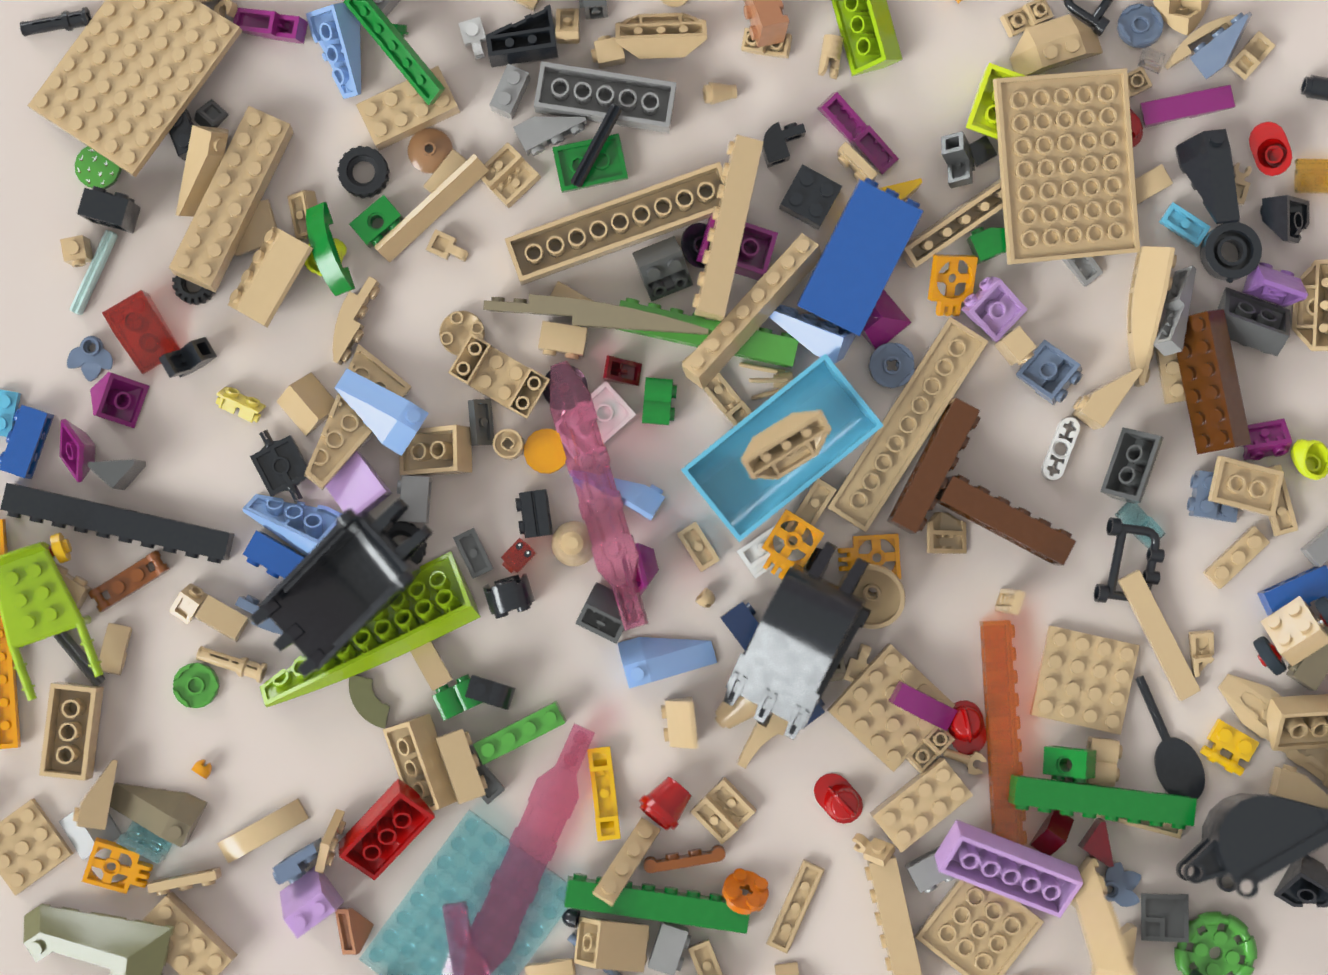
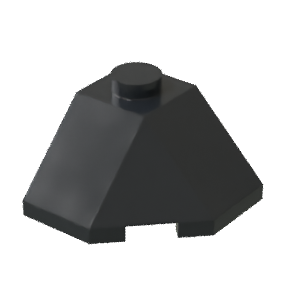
(1286, 216)
(1304, 883)

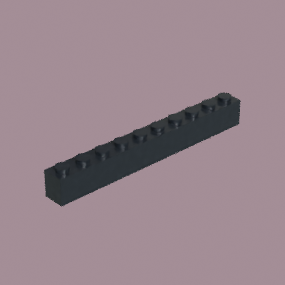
(117, 521)

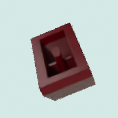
(622, 371)
(1052, 833)
(1097, 842)

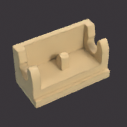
(222, 618)

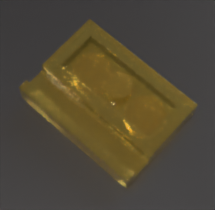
(1311, 176)

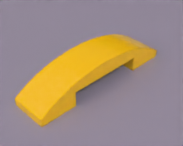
(604, 793)

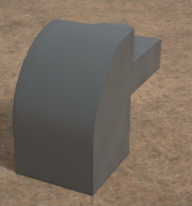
(959, 159)

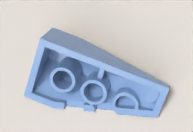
(339, 38)
(814, 334)
(384, 412)
(640, 497)
(293, 523)
(659, 658)

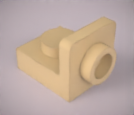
(188, 603)

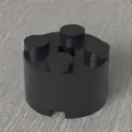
(509, 595)

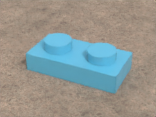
(1184, 224)
(8, 406)

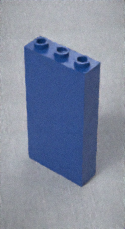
(860, 256)

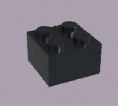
(810, 197)
(108, 209)

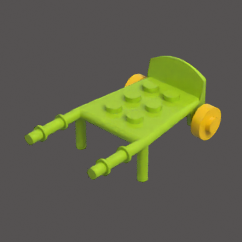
(38, 603)

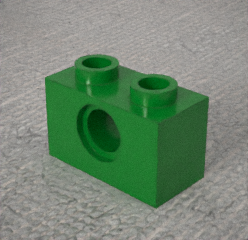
(364, 222)
(1082, 763)

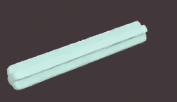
(93, 272)

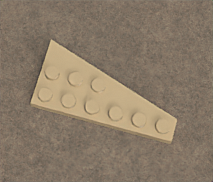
(344, 427)

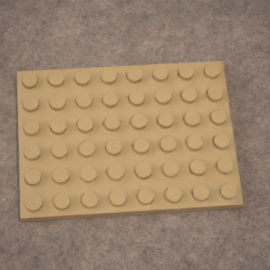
(134, 75)
(1066, 165)

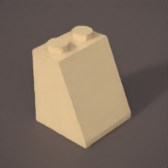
(611, 944)

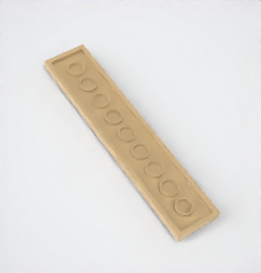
(907, 424)

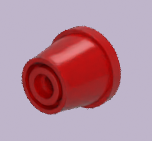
(666, 803)

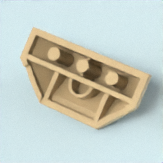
(661, 35)
(1054, 45)
(1311, 314)
(786, 445)

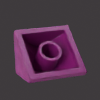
(884, 321)
(118, 399)
(76, 450)
(646, 567)

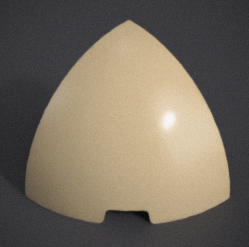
(1182, 14)

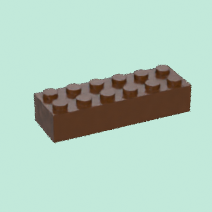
(1212, 384)
(933, 465)
(1005, 521)

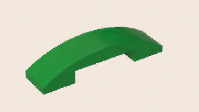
(324, 250)

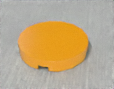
(544, 451)

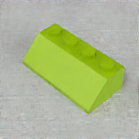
(867, 34)

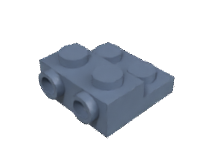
(1050, 372)
(1200, 506)
(294, 866)

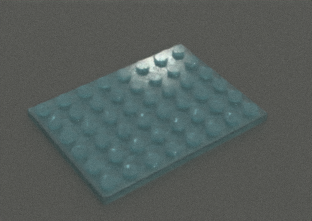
(462, 870)

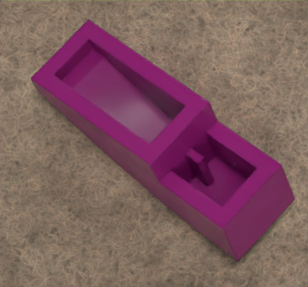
(271, 25)
(922, 705)

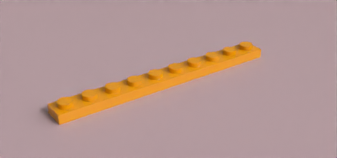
(8, 686)

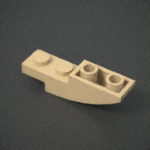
(347, 328)

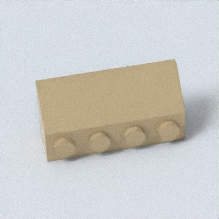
(269, 276)
(1298, 722)
(420, 761)

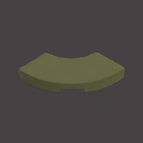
(367, 702)

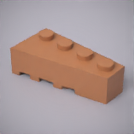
(766, 21)

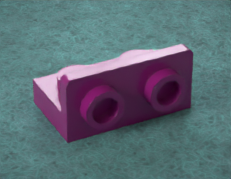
(1267, 440)

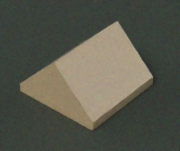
(307, 403)

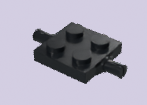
(280, 465)

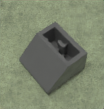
(662, 268)
(602, 614)

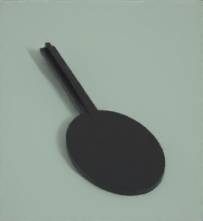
(1175, 760)

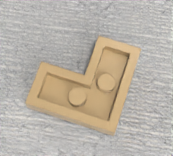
(330, 842)

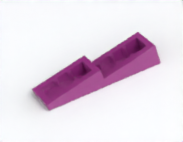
(1186, 105)
(857, 132)

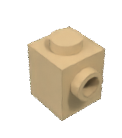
(607, 52)
(76, 250)

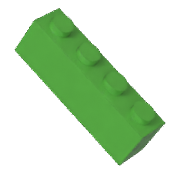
(519, 732)

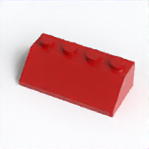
(385, 830)

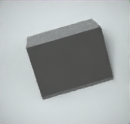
(117, 473)

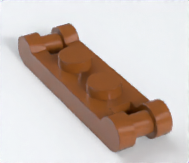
(129, 581)
(693, 858)

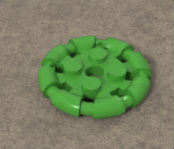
(1211, 937)

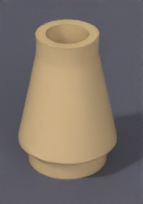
(717, 92)

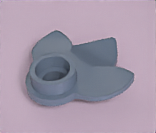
(90, 362)
(1123, 884)

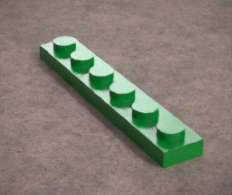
(397, 49)

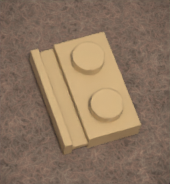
(850, 158)

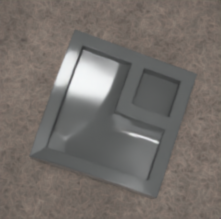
(1164, 917)

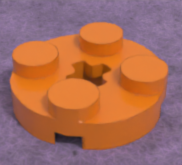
(745, 880)

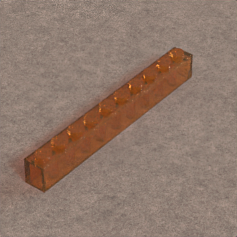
(1001, 726)

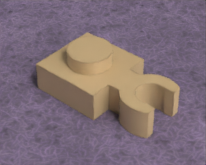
(1241, 185)

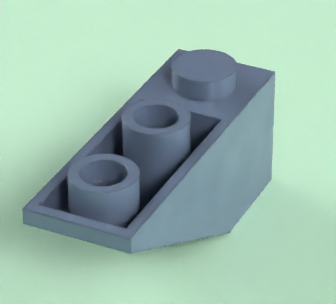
(1218, 52)

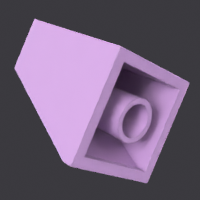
(358, 486)
(308, 901)

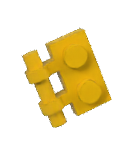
(1232, 740)

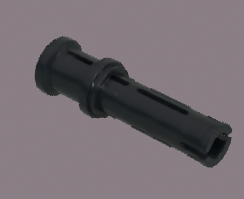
(66, 21)

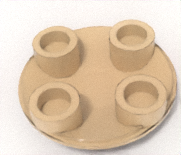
(457, 329)

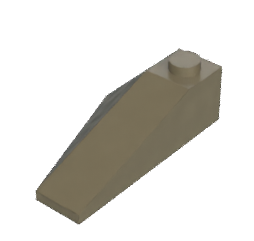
(160, 811)

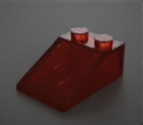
(141, 330)

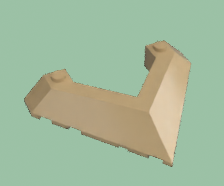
(1100, 924)

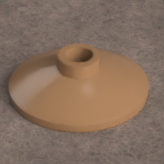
(426, 161)

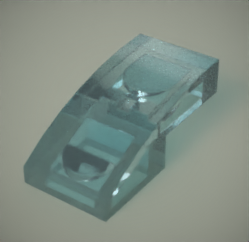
(1134, 515)

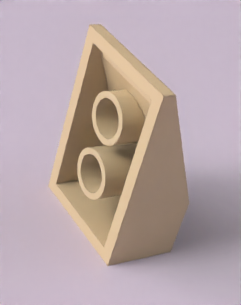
(1098, 406)
(438, 452)
(681, 722)

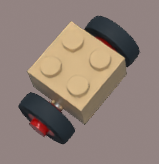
(1294, 633)

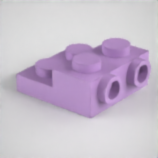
(993, 307)

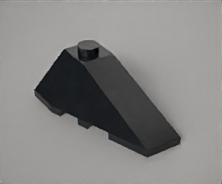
(1210, 169)

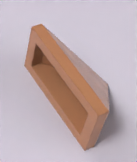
(352, 930)

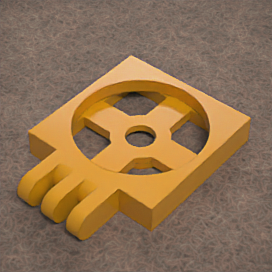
(949, 303)
(853, 553)
(780, 559)
(133, 873)

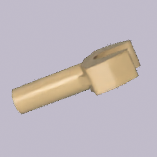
(228, 6)
(966, 759)

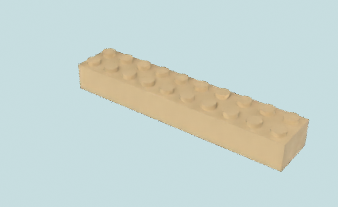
(615, 224)

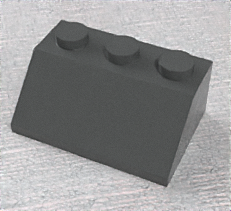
(1255, 321)
(1131, 465)

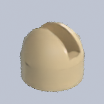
(705, 598)

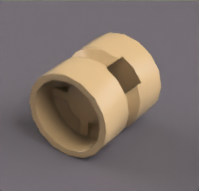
(508, 444)

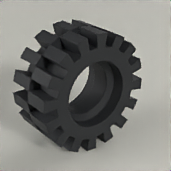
(187, 296)

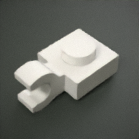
(473, 34)

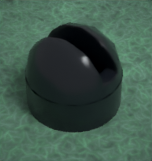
(571, 918)

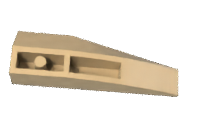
(1145, 304)

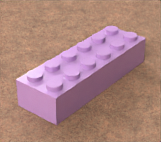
(1008, 868)

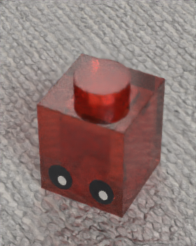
(518, 556)

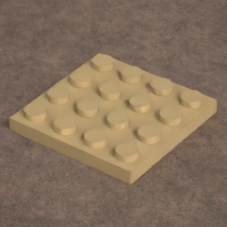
(1084, 680)
(877, 722)
(978, 930)

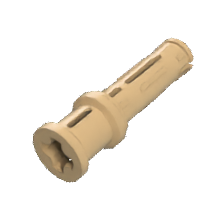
(241, 666)

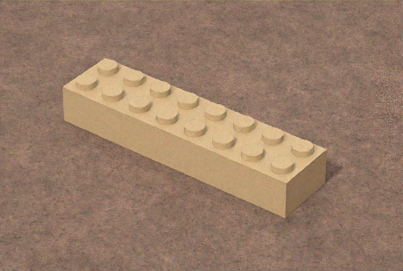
(231, 199)

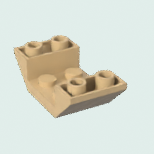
(498, 376)

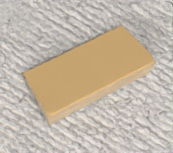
(298, 205)

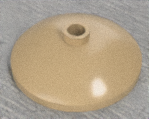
(886, 602)

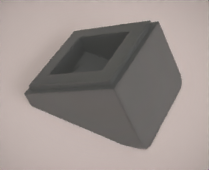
(210, 115)

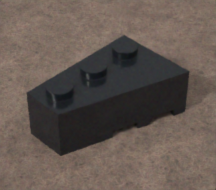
(523, 41)

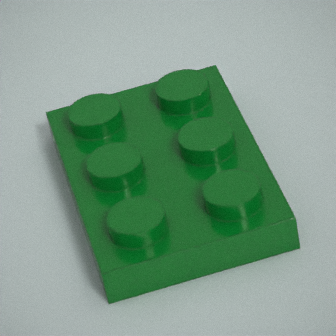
(607, 168)

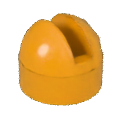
(201, 770)

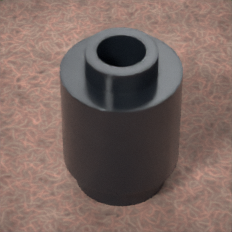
(1315, 87)

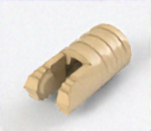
(830, 52)

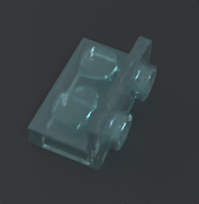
(144, 843)

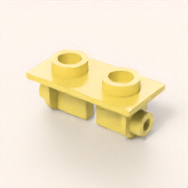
(231, 399)

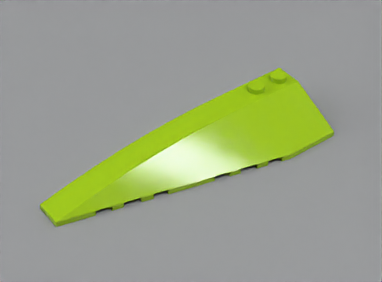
(425, 611)

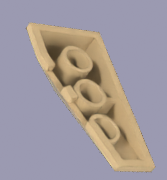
(203, 158)

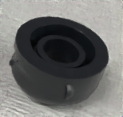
(1247, 245)

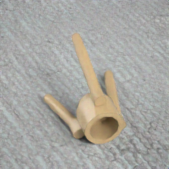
(779, 379)

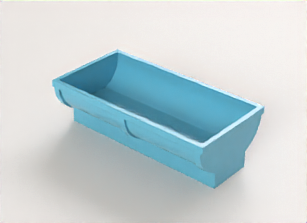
(749, 502)

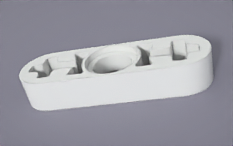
(1069, 445)

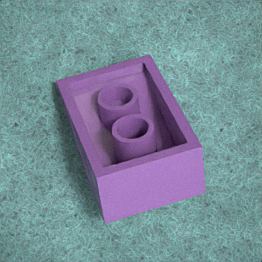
(1274, 285)

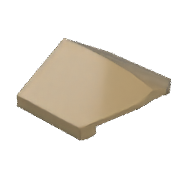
(946, 534)

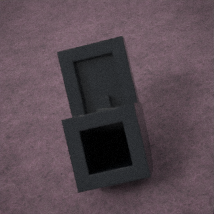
(775, 140)
(188, 359)
(490, 692)

